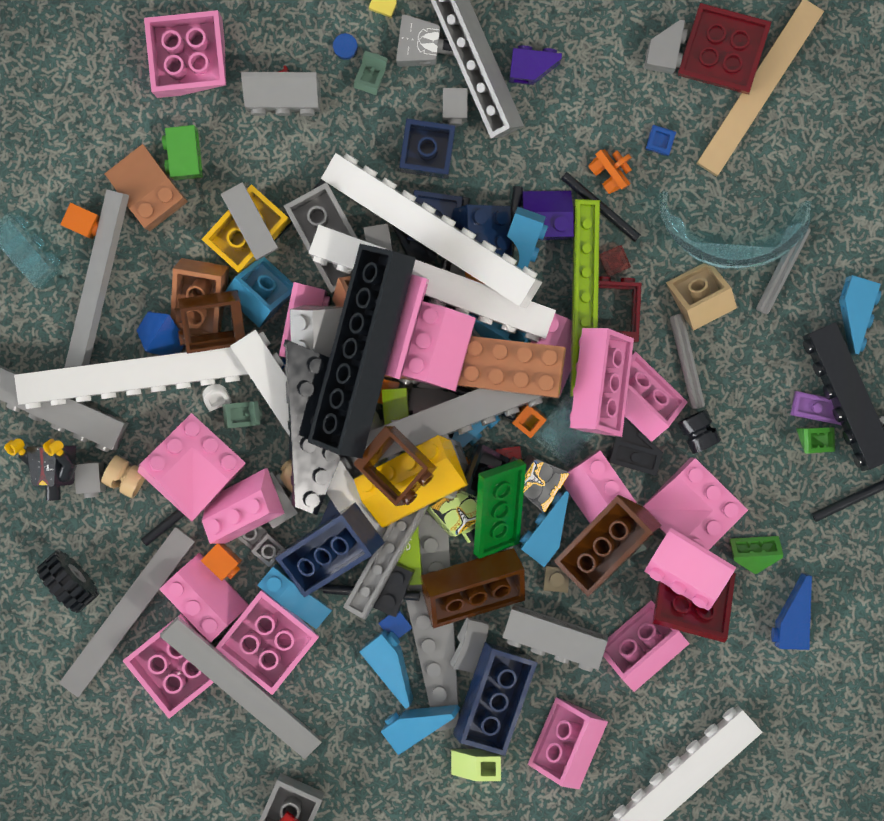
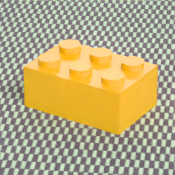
(228, 240)

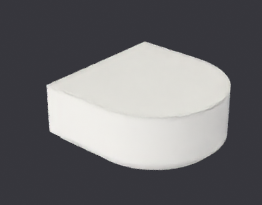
(215, 396)

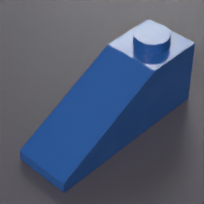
(793, 622)

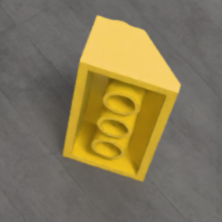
(401, 472)

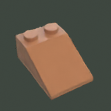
(149, 188)
(196, 279)

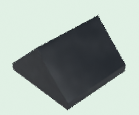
(481, 460)

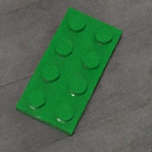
(499, 508)

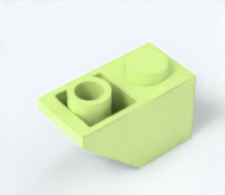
(476, 764)

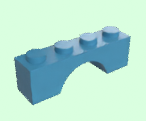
(525, 232)

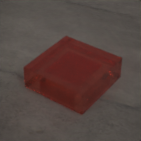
(614, 261)

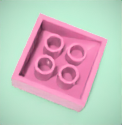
(185, 53)
(191, 467)
(695, 505)
(267, 642)
(166, 673)

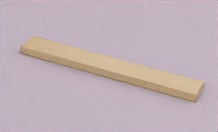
(764, 82)

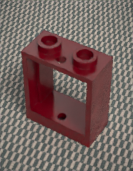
(631, 285)

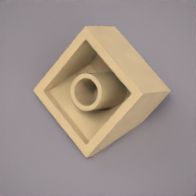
(702, 295)

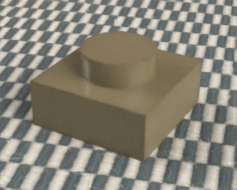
(555, 579)

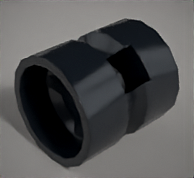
(699, 431)

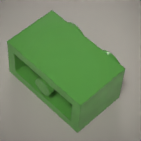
(183, 152)

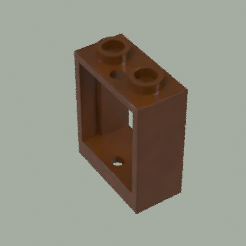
(214, 340)
(374, 453)

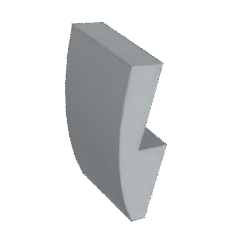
(427, 398)
(262, 544)
(471, 639)

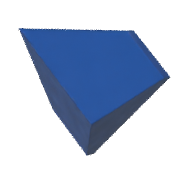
(159, 334)

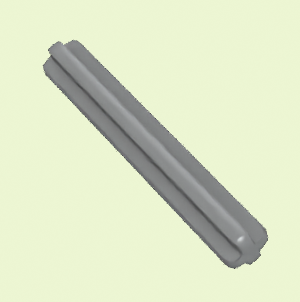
(780, 276)
(687, 361)

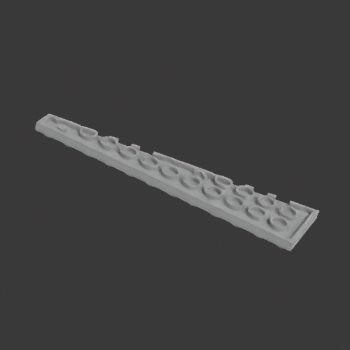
(434, 645)

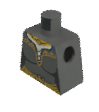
(541, 481)

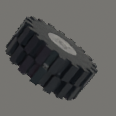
(67, 581)

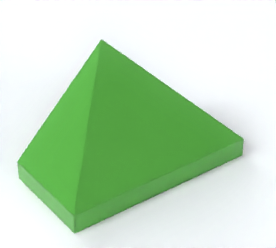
(817, 439)
(756, 552)

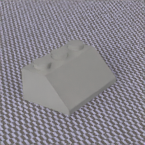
(281, 93)
(315, 327)

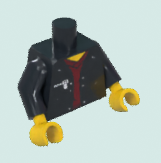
(49, 464)

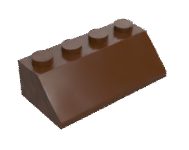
(607, 544)
(473, 587)

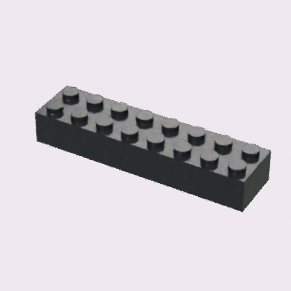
(361, 350)

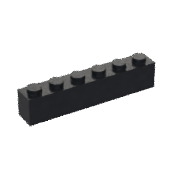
(848, 395)

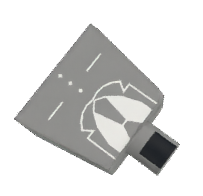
(420, 43)

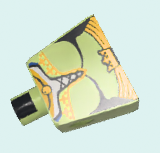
(456, 515)

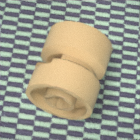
(123, 476)

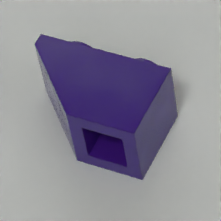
(531, 65)

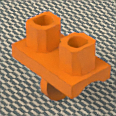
(605, 161)

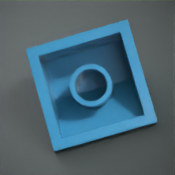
(261, 290)

